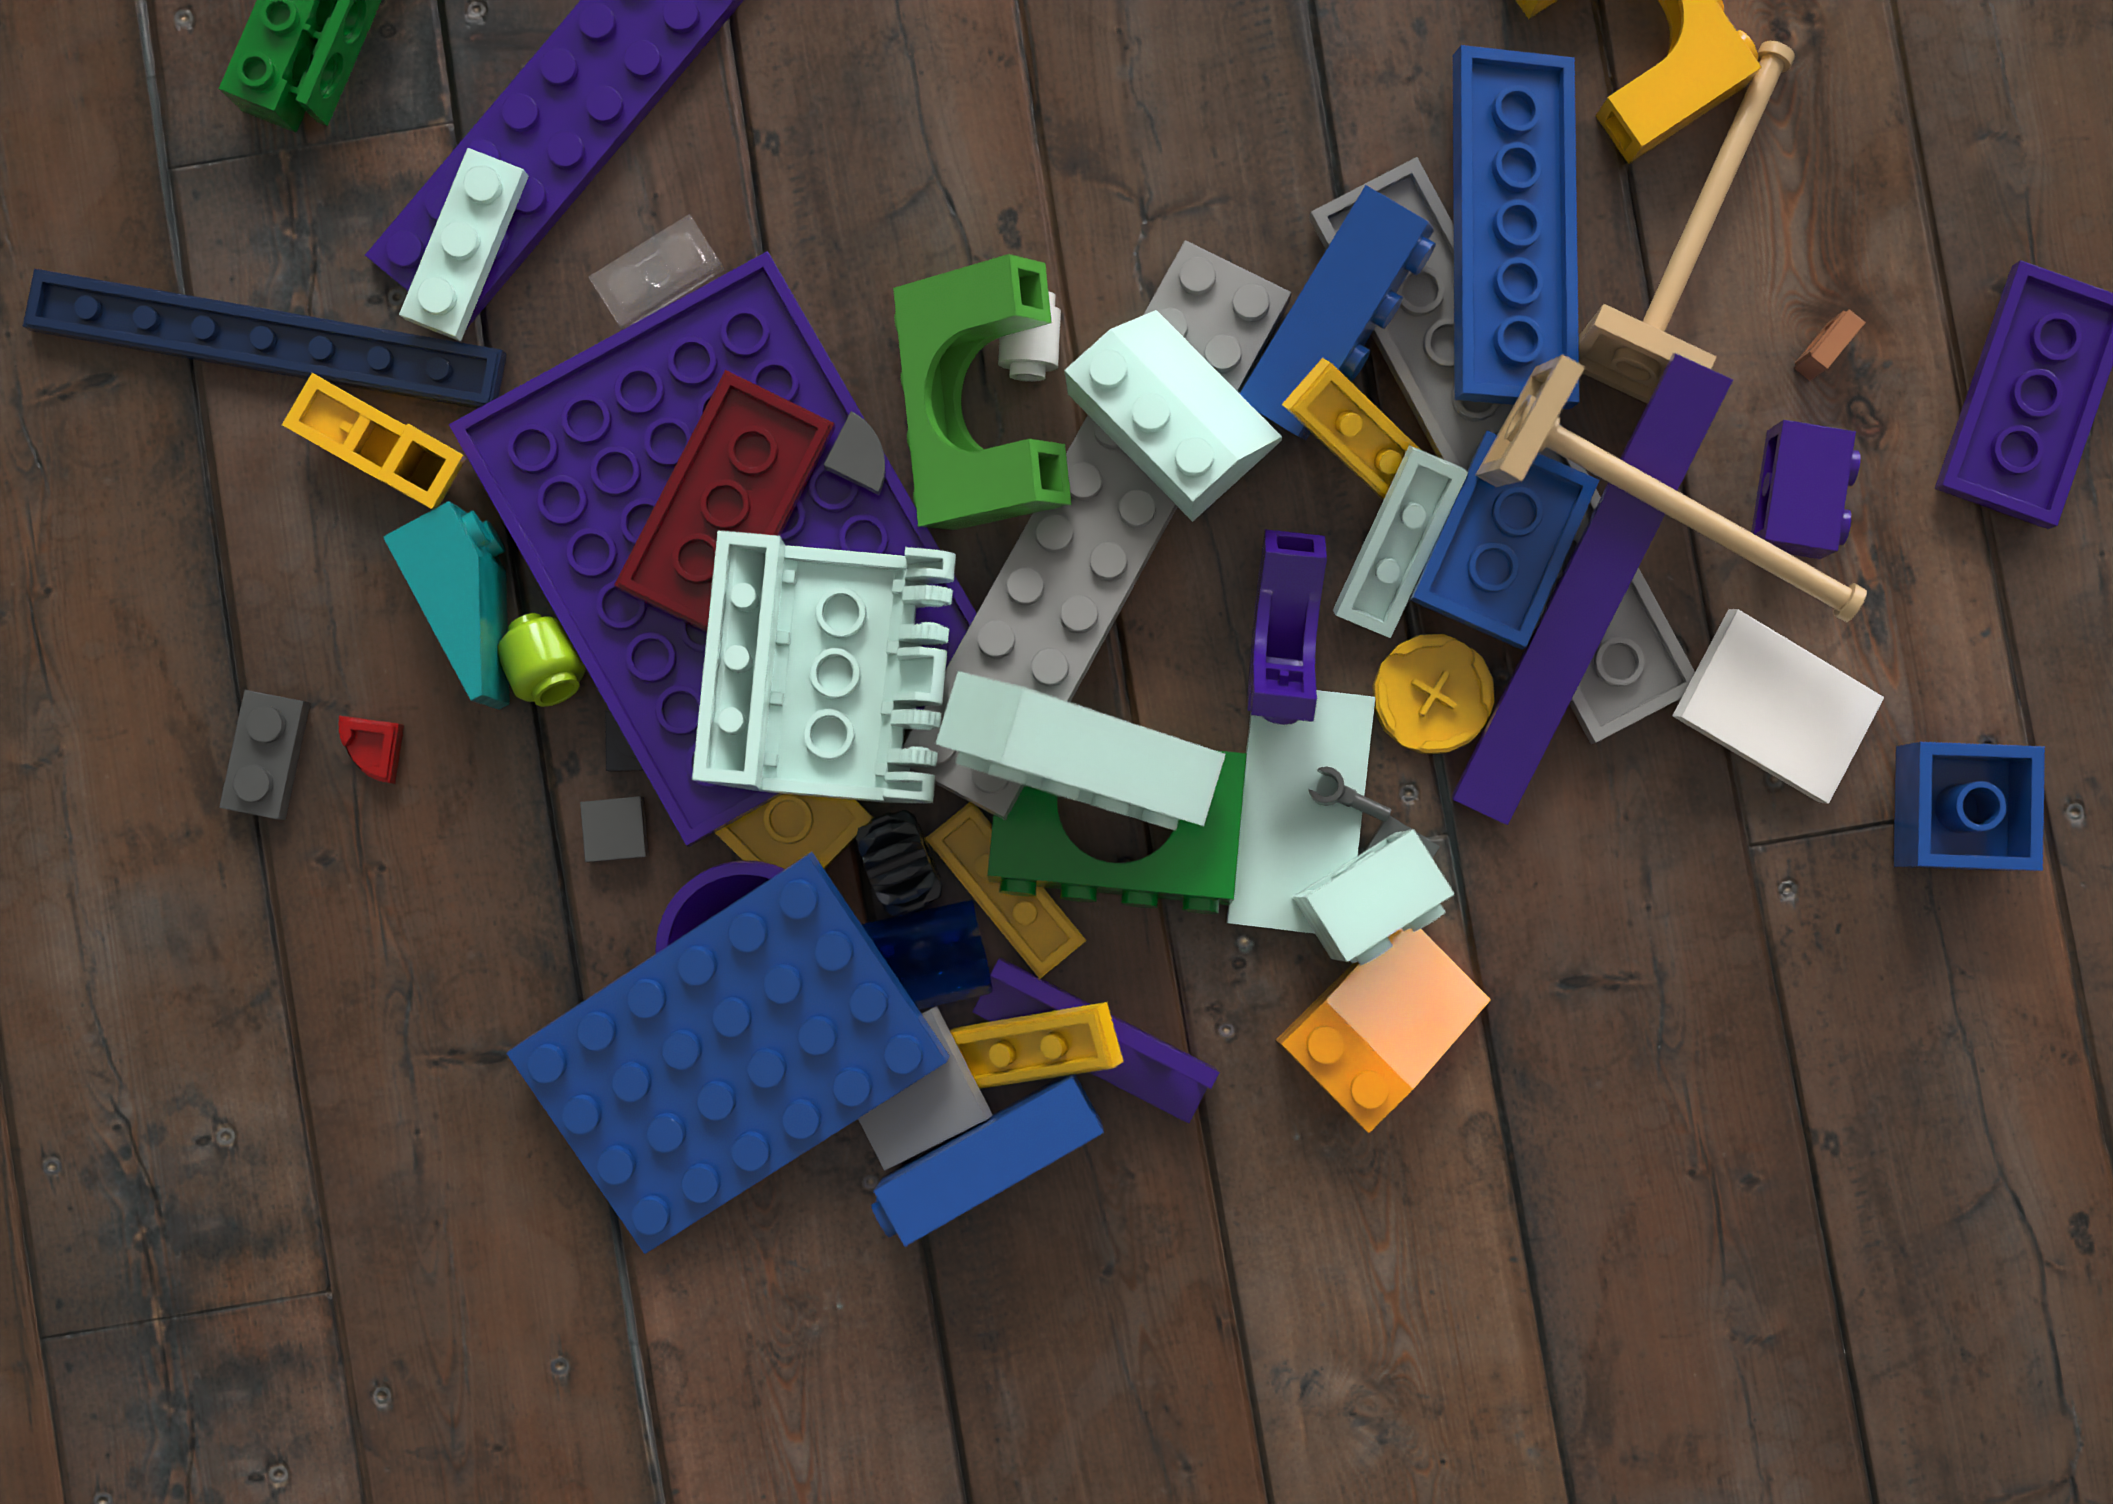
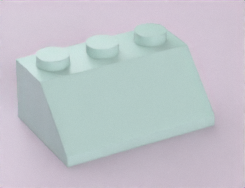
(1169, 411)

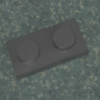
(264, 755)

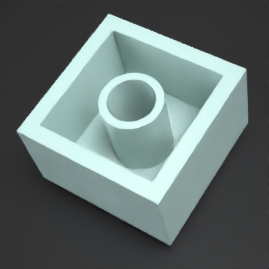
(1374, 897)

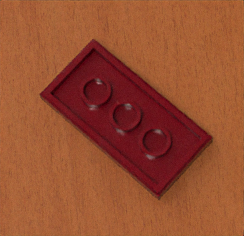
(733, 476)

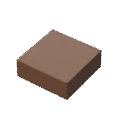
(1828, 344)

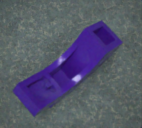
(1286, 627)

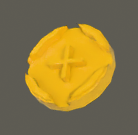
(1433, 694)

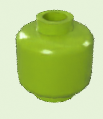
(540, 660)

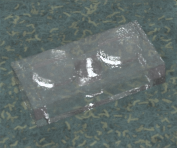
(656, 272)

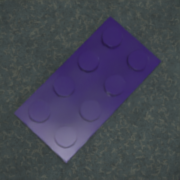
(2032, 396)

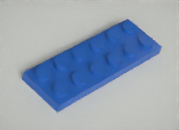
(1513, 220)

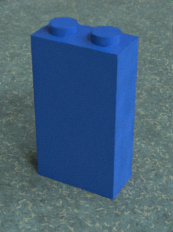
(986, 1159)

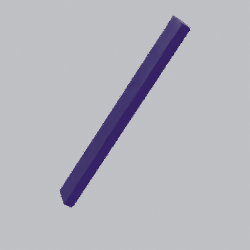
(1589, 592)

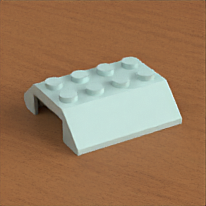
(821, 670)

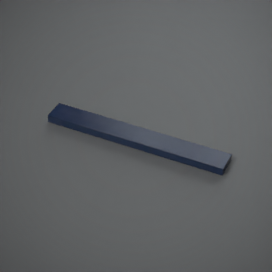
(263, 339)

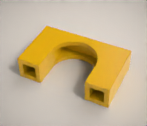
(1701, 70)

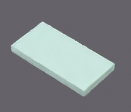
(1283, 832)

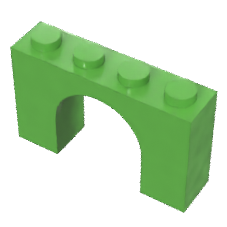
(940, 332)

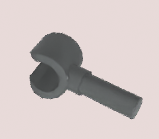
(1350, 797)

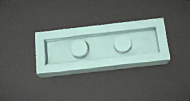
(464, 244)
(1400, 541)

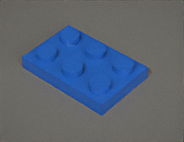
(1504, 547)

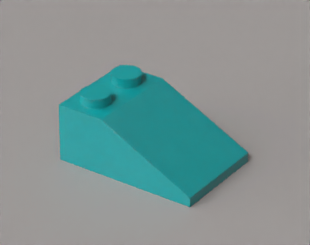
(462, 591)

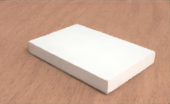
(1778, 706)

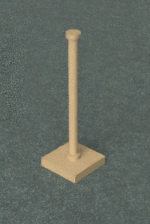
(1636, 352)
(1535, 425)

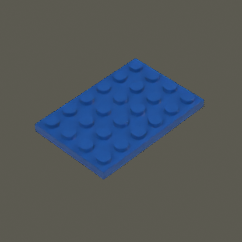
(728, 1053)

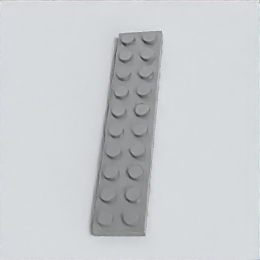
(1085, 557)
(1639, 657)

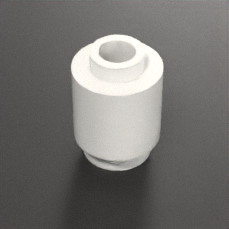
(1032, 351)

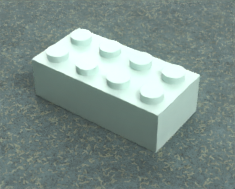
(1078, 752)

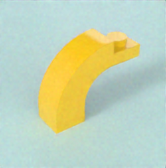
(374, 442)

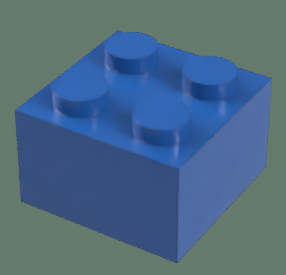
(1969, 806)

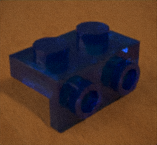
(935, 953)

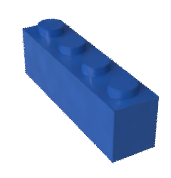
(1342, 302)

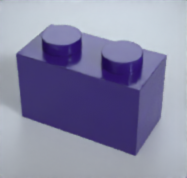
(1805, 488)

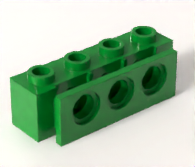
(297, 58)

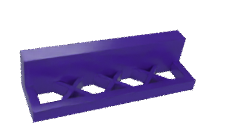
(1150, 1065)

